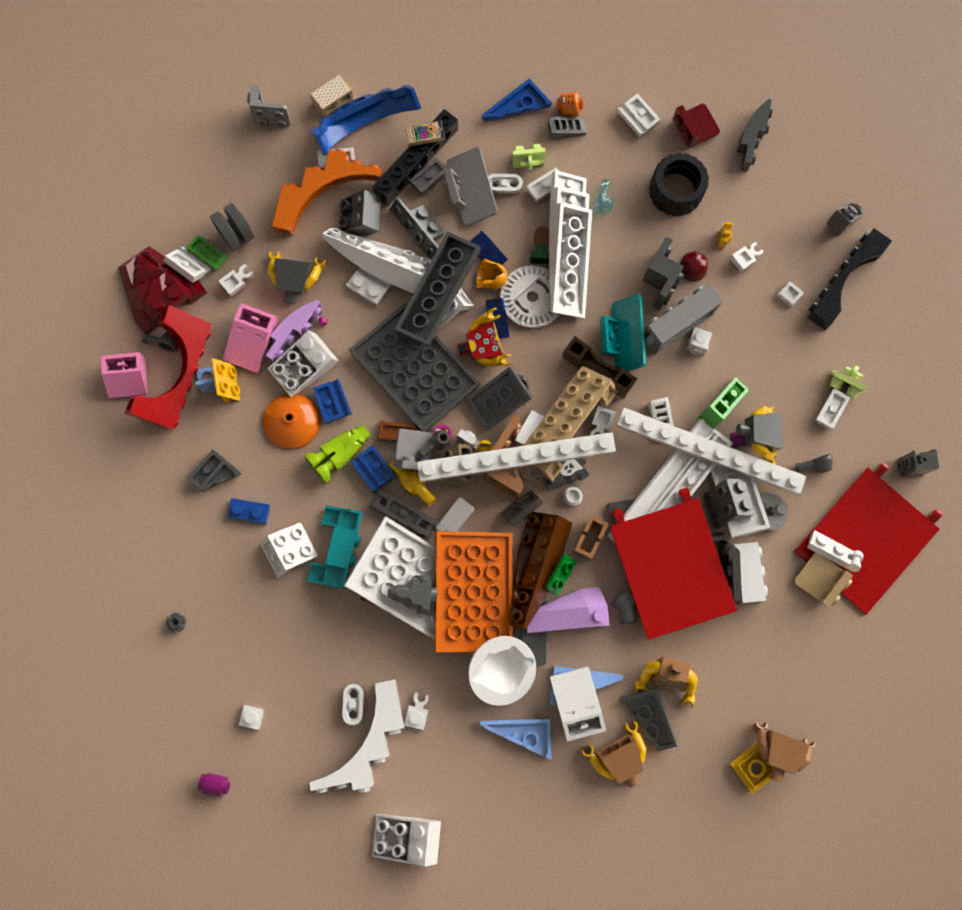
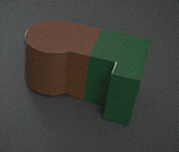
(541, 239)

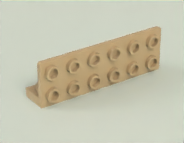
(571, 411)

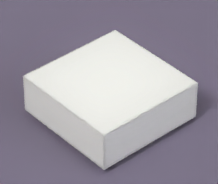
(790, 294)

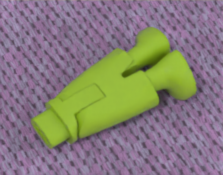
(337, 451)

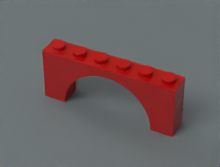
(190, 336)

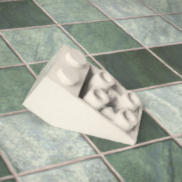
(303, 363)
(577, 704)
(406, 839)

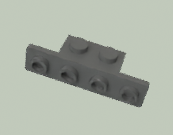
(419, 225)

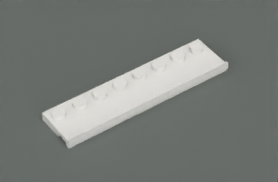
(677, 472)

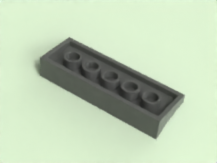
(437, 289)

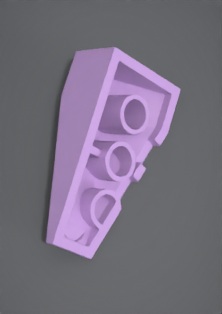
(573, 611)

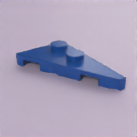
(521, 100)

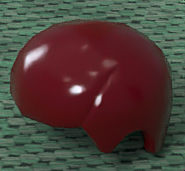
(694, 265)

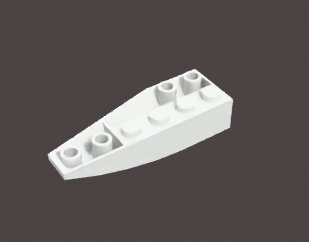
(381, 260)

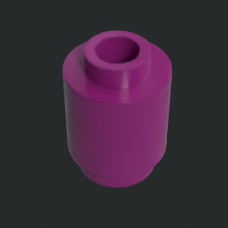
(213, 785)

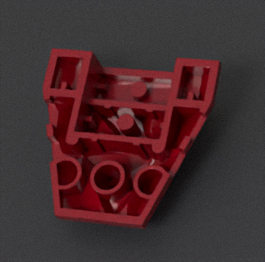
(154, 285)

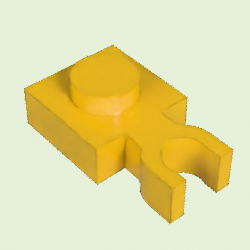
(724, 235)

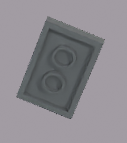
(499, 398)

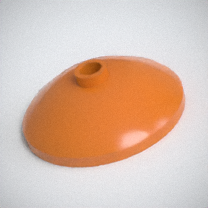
(300, 429)

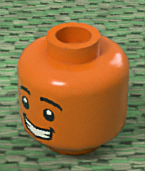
(570, 104)

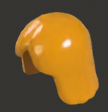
(486, 272)

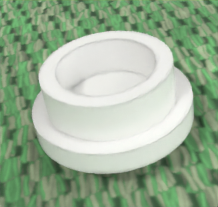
(573, 496)

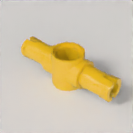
(411, 483)

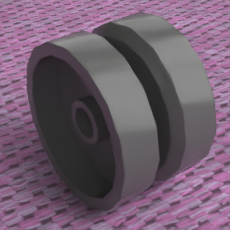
(233, 226)

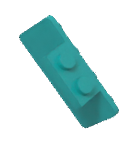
(624, 333)

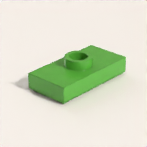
(207, 252)

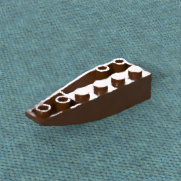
(537, 558)

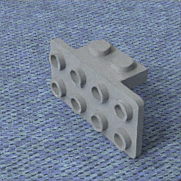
(470, 186)

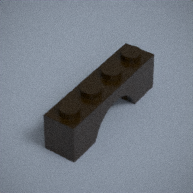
(581, 355)

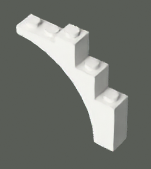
(375, 748)

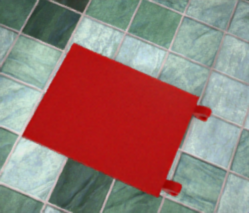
(882, 527)
(672, 567)

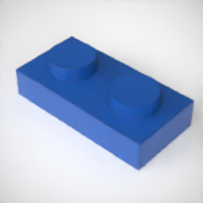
(248, 511)

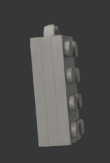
(681, 319)

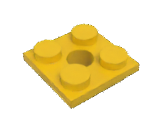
(742, 767)

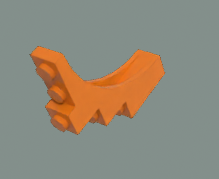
(338, 170)

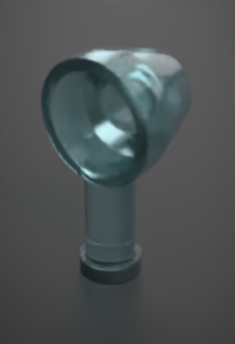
(604, 202)

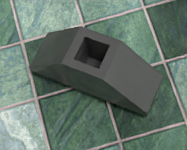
(845, 217)

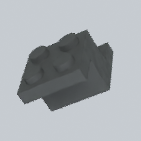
(663, 274)

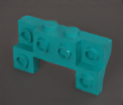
(341, 549)

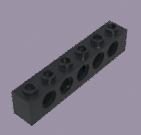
(413, 161)

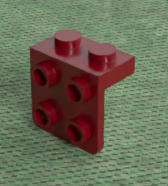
(695, 124)

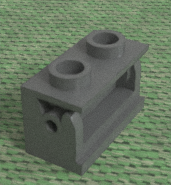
(918, 464)

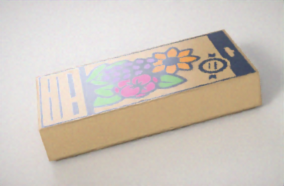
(425, 133)

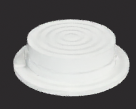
(502, 670)

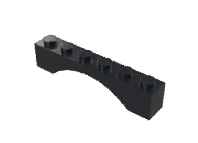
(829, 306)

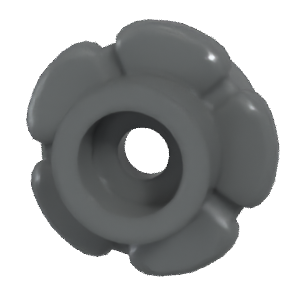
(176, 627)

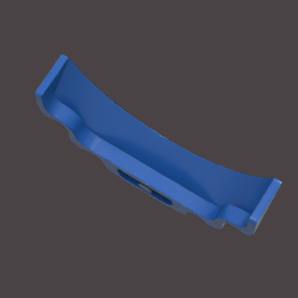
(362, 112)

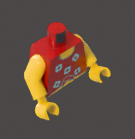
(484, 342)

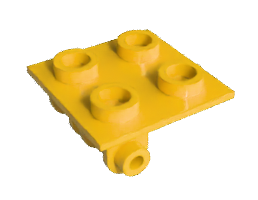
(225, 380)

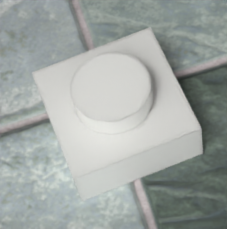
(251, 717)

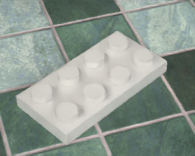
(743, 526)

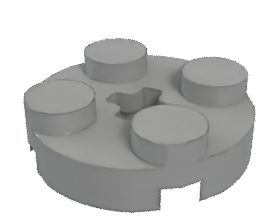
(778, 510)

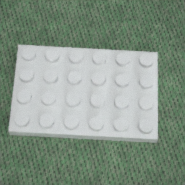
(393, 560)

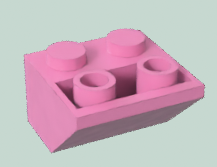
(124, 375)

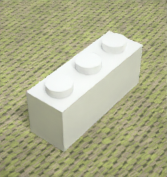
(752, 573)

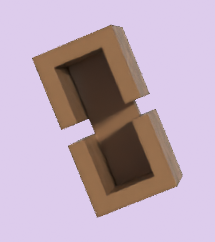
(592, 532)

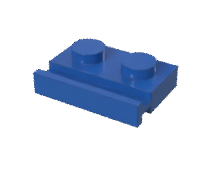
(332, 401)
(373, 468)

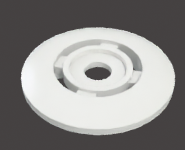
(518, 286)

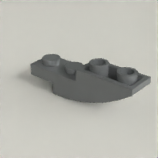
(753, 133)

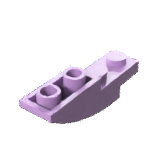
(295, 324)

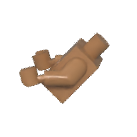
(782, 751)

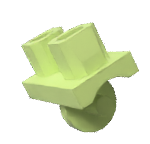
(528, 157)
(854, 386)

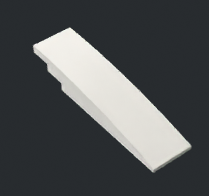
(569, 244)

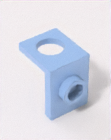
(205, 385)

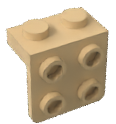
(823, 579)

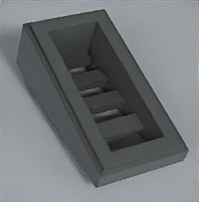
(560, 121)

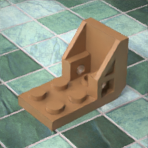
(507, 480)

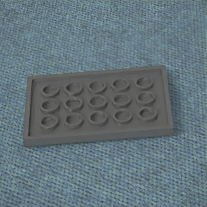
(416, 377)

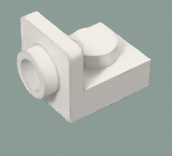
(699, 341)

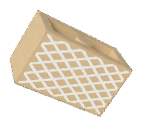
(331, 95)

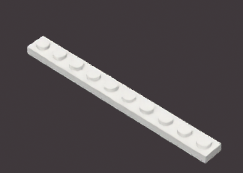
(711, 451)
(516, 457)

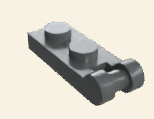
(733, 570)

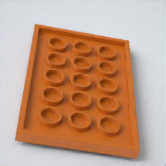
(472, 589)

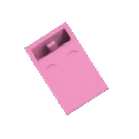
(250, 338)

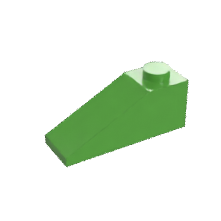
(724, 403)

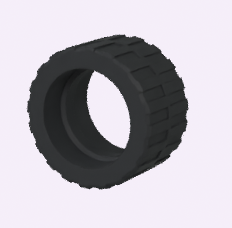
(684, 165)

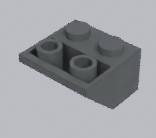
(360, 214)

